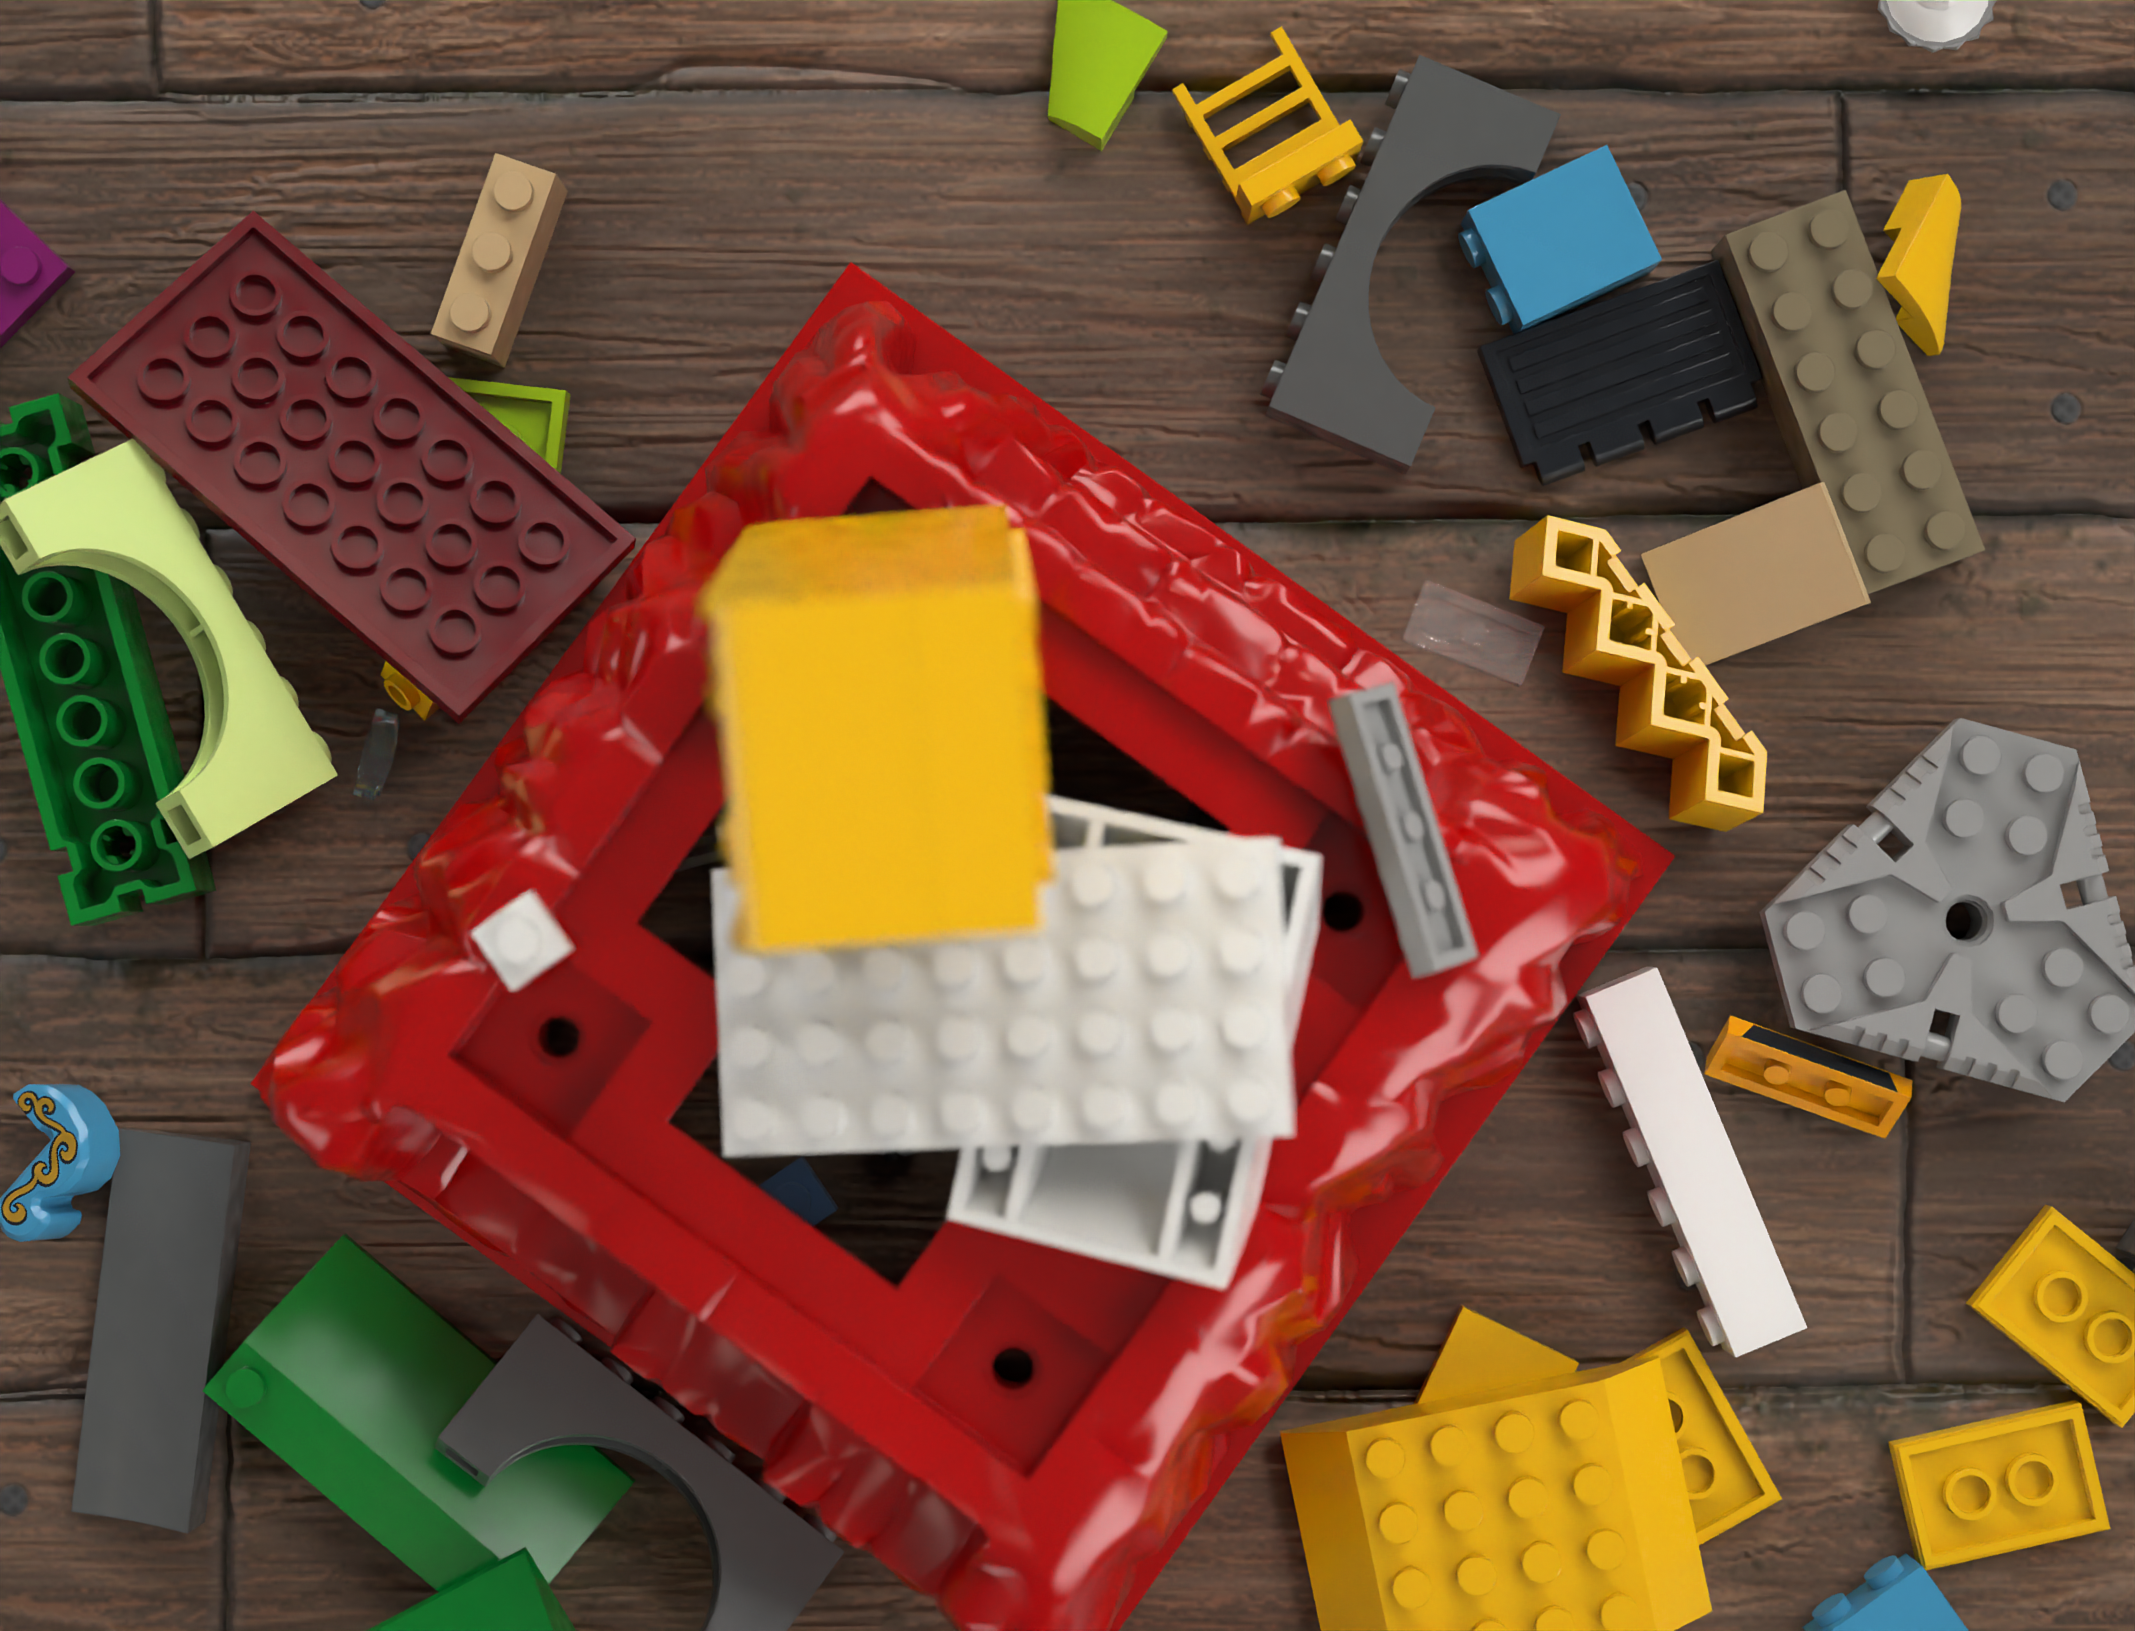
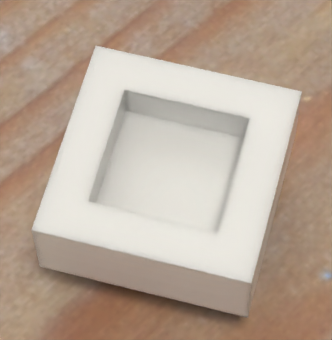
(522, 940)

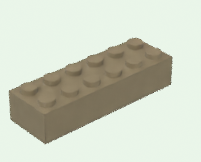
(1847, 389)

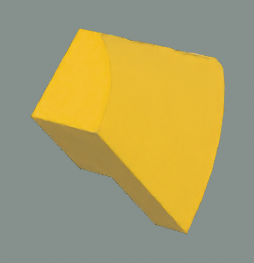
(1922, 258)

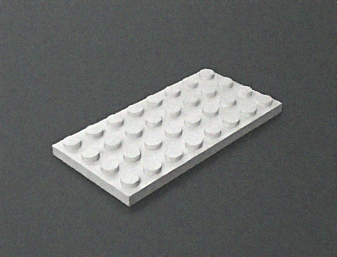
(1123, 1020)

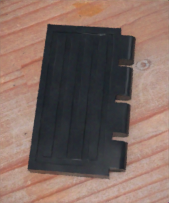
(1621, 367)

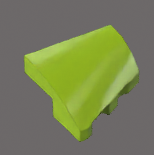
(1097, 65)

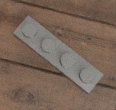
(1403, 829)

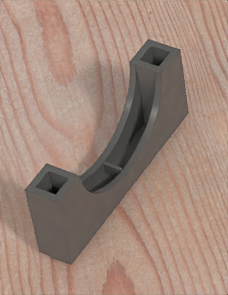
(1441, 135)
(560, 1395)

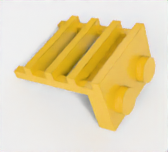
(1282, 173)

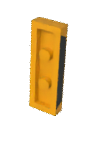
(1808, 1077)

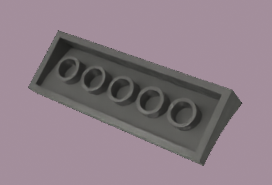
(160, 1328)

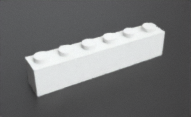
(1689, 1161)

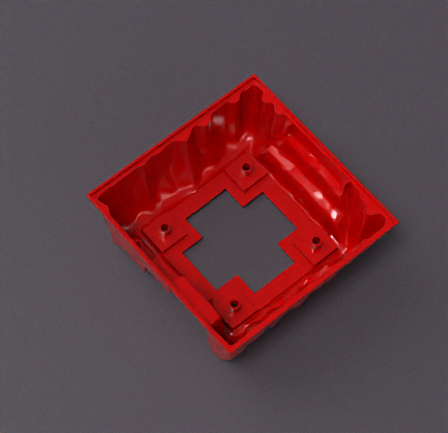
(865, 1396)

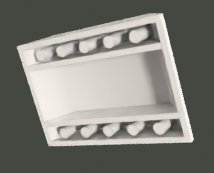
(1150, 1202)

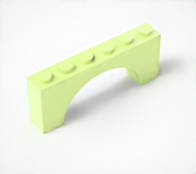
(126, 523)

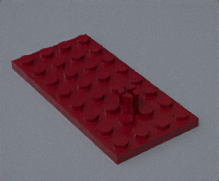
(353, 465)

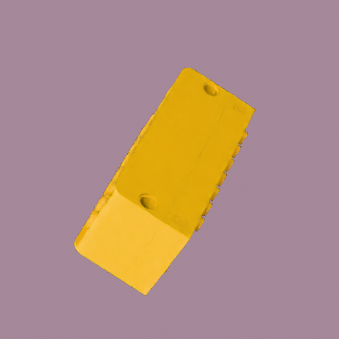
(880, 729)

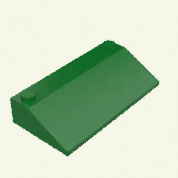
(354, 1392)

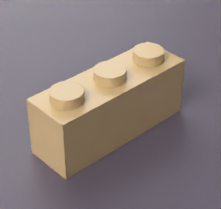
(499, 260)

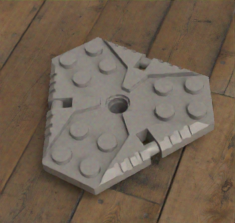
(2031, 986)

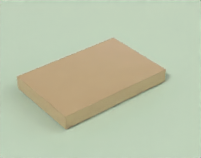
(1757, 576)

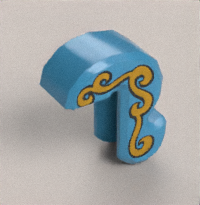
(73, 1163)

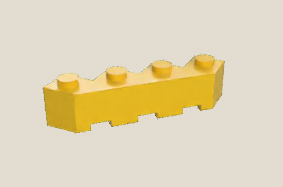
(1665, 698)

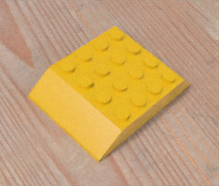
(1503, 1510)

